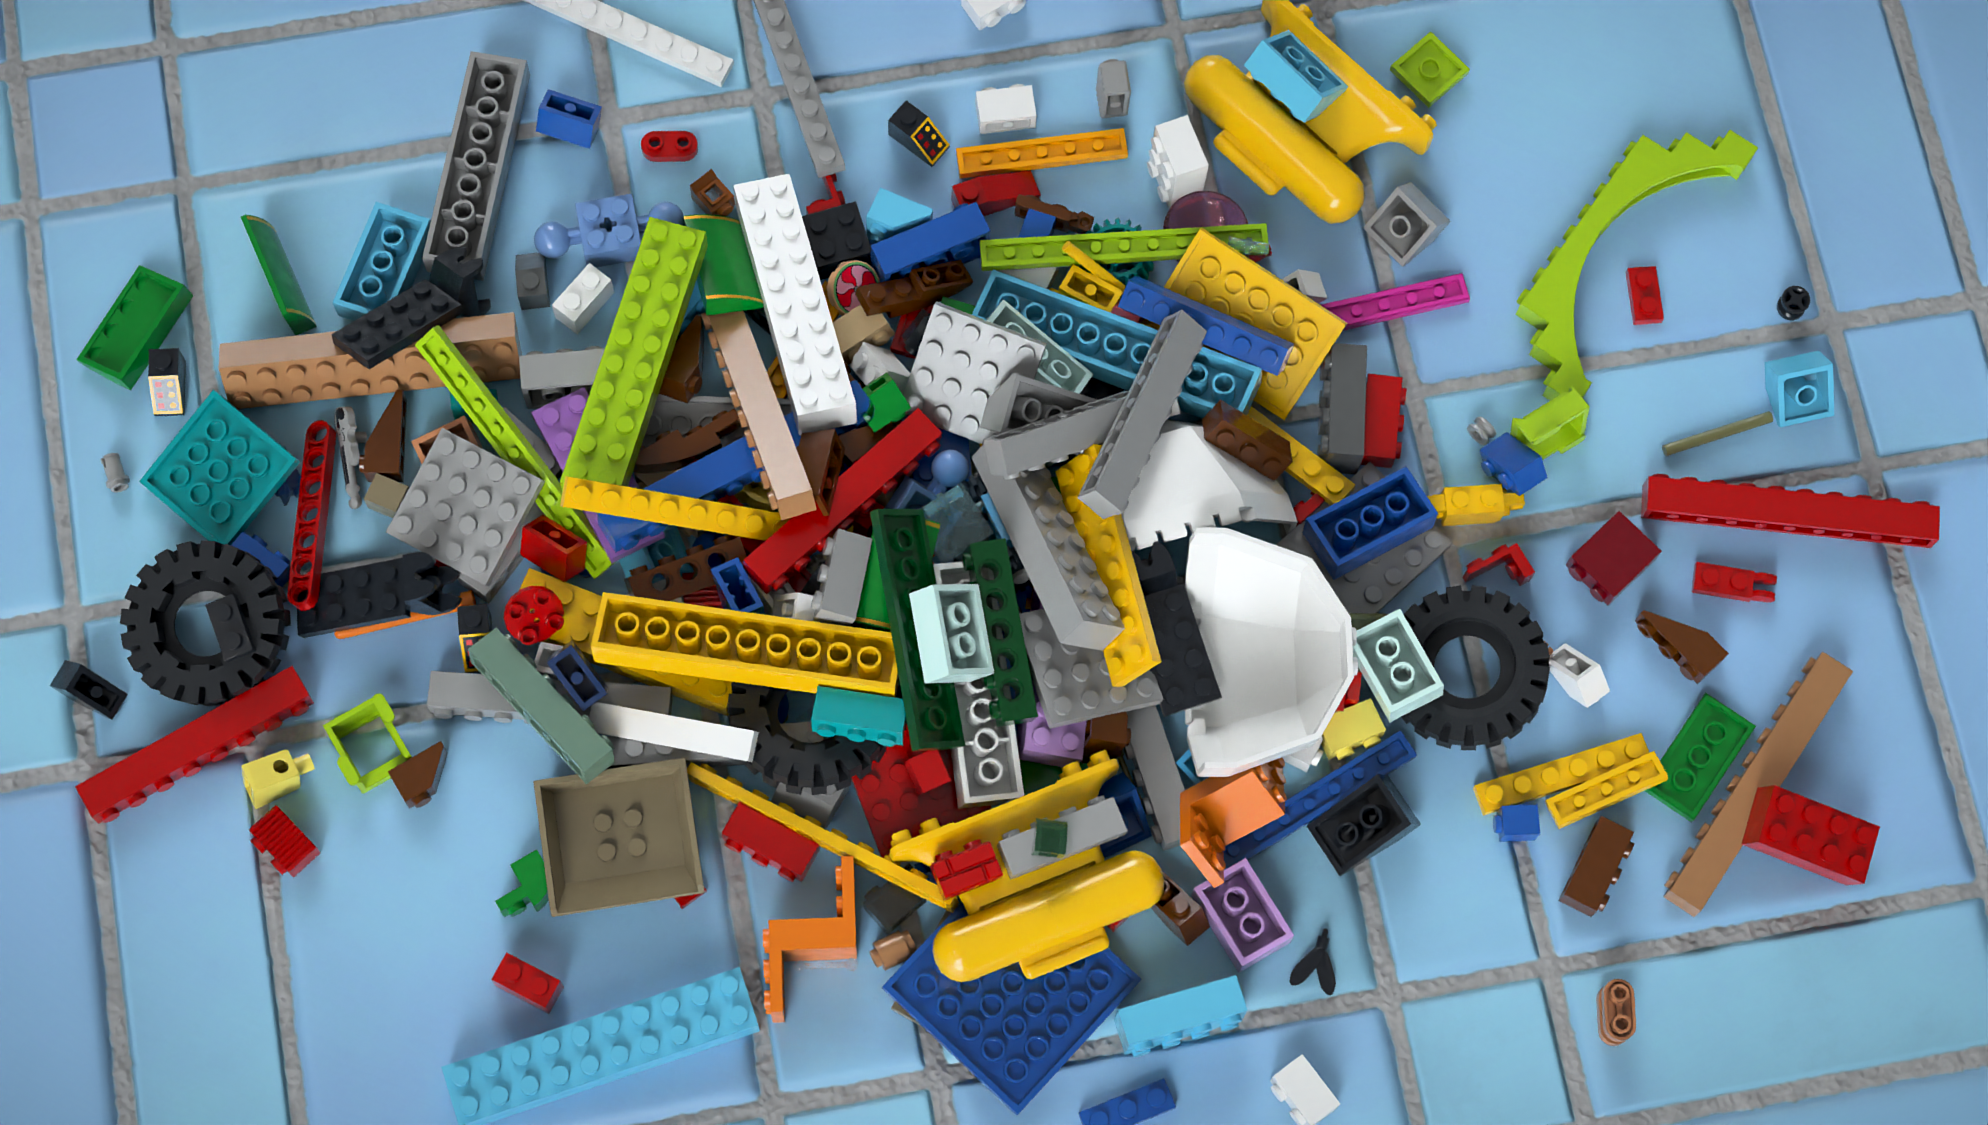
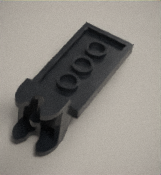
(416, 310)
(378, 594)
(1185, 668)

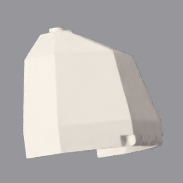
(1193, 484)
(1274, 648)

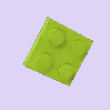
(1429, 69)

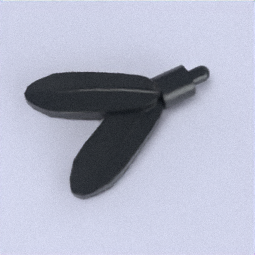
(1319, 960)

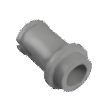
(115, 474)

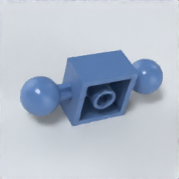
(594, 221)
(947, 469)

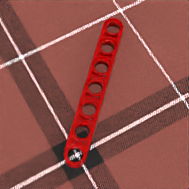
(316, 526)

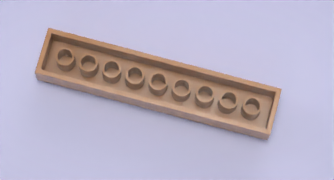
(316, 369)

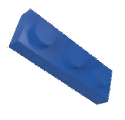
(1131, 1107)

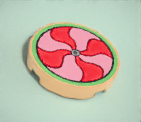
(845, 281)

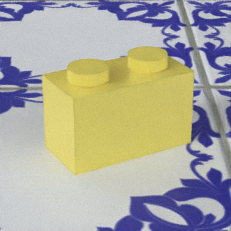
(1352, 729)

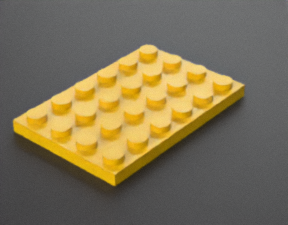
(1244, 290)

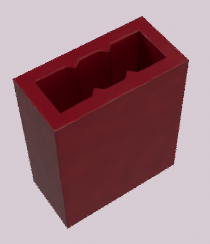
(1612, 558)

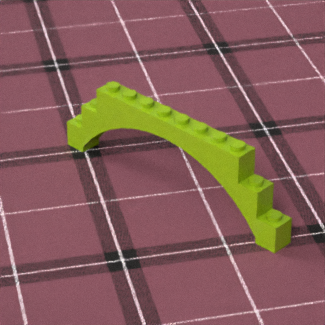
(1642, 173)

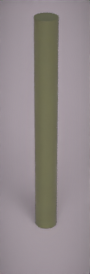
(1717, 433)

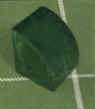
(1049, 838)

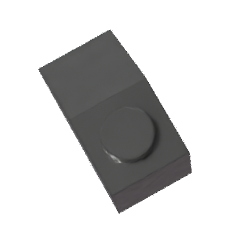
(532, 281)

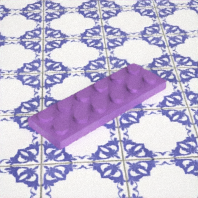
(558, 426)

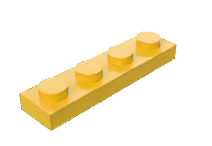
(1606, 790)

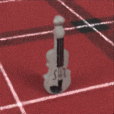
(348, 440)

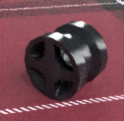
(1793, 296)

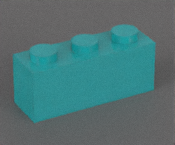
(859, 716)

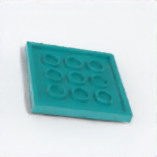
(219, 470)

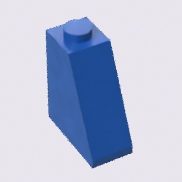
(736, 588)

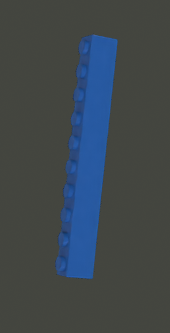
(710, 479)

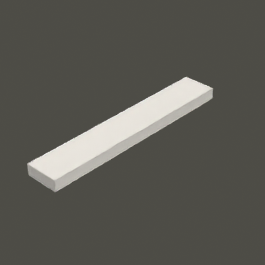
(674, 731)

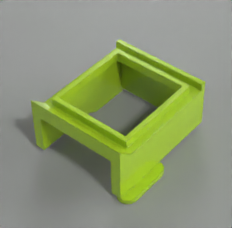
(1554, 425)
(353, 720)

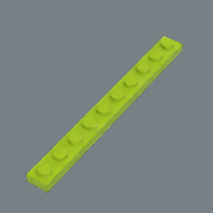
(1106, 247)
(507, 439)

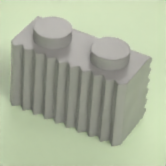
(1113, 88)

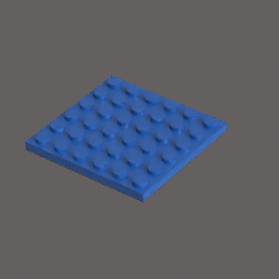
(1008, 1026)

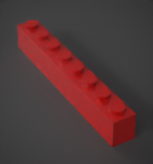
(854, 493)
(194, 745)

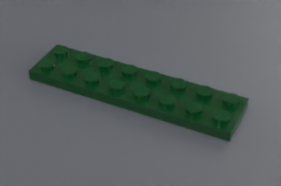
(905, 568)

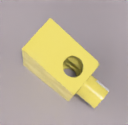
(274, 776)

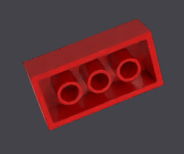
(1810, 835)

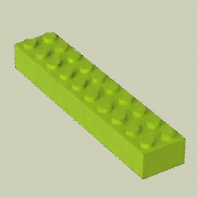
(637, 354)

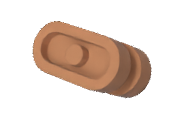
(1616, 1012)

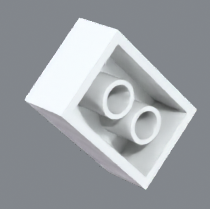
(1177, 160)

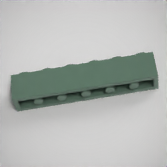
(542, 705)

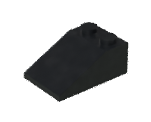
(1363, 824)

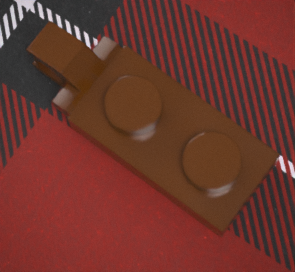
(1065, 219)

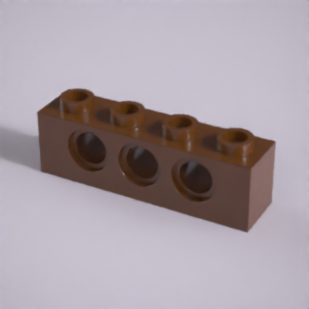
(640, 581)

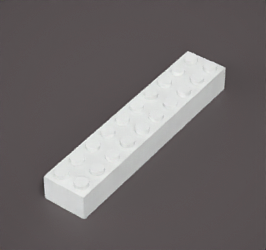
(795, 305)

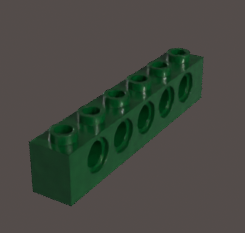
(995, 556)

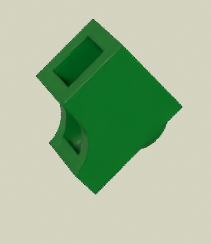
(885, 403)

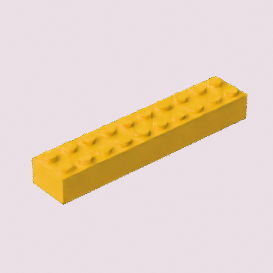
(742, 646)

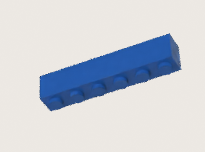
(1223, 331)

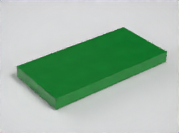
(1700, 756)

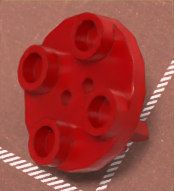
(546, 608)

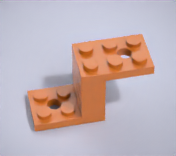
(1226, 810)
(810, 940)

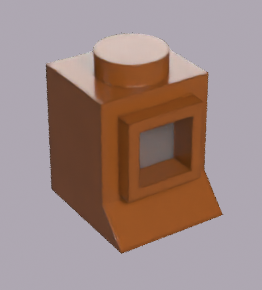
(712, 195)

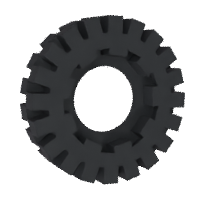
(153, 613)
(1522, 664)
(792, 761)

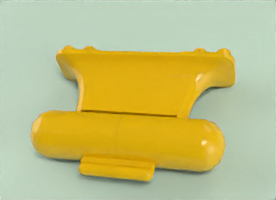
(1308, 156)
(1047, 913)

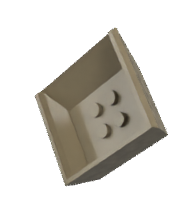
(618, 837)

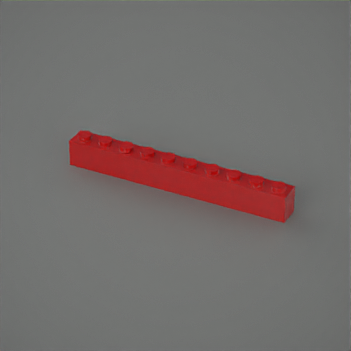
(1790, 511)

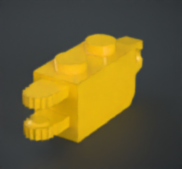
(1474, 504)

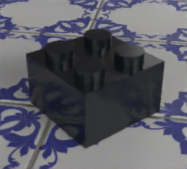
(837, 237)

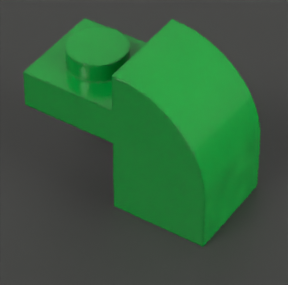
(533, 888)

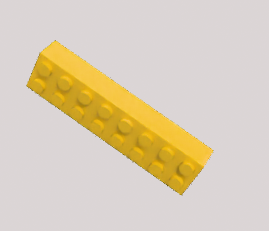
(580, 618)

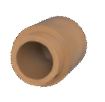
(892, 949)

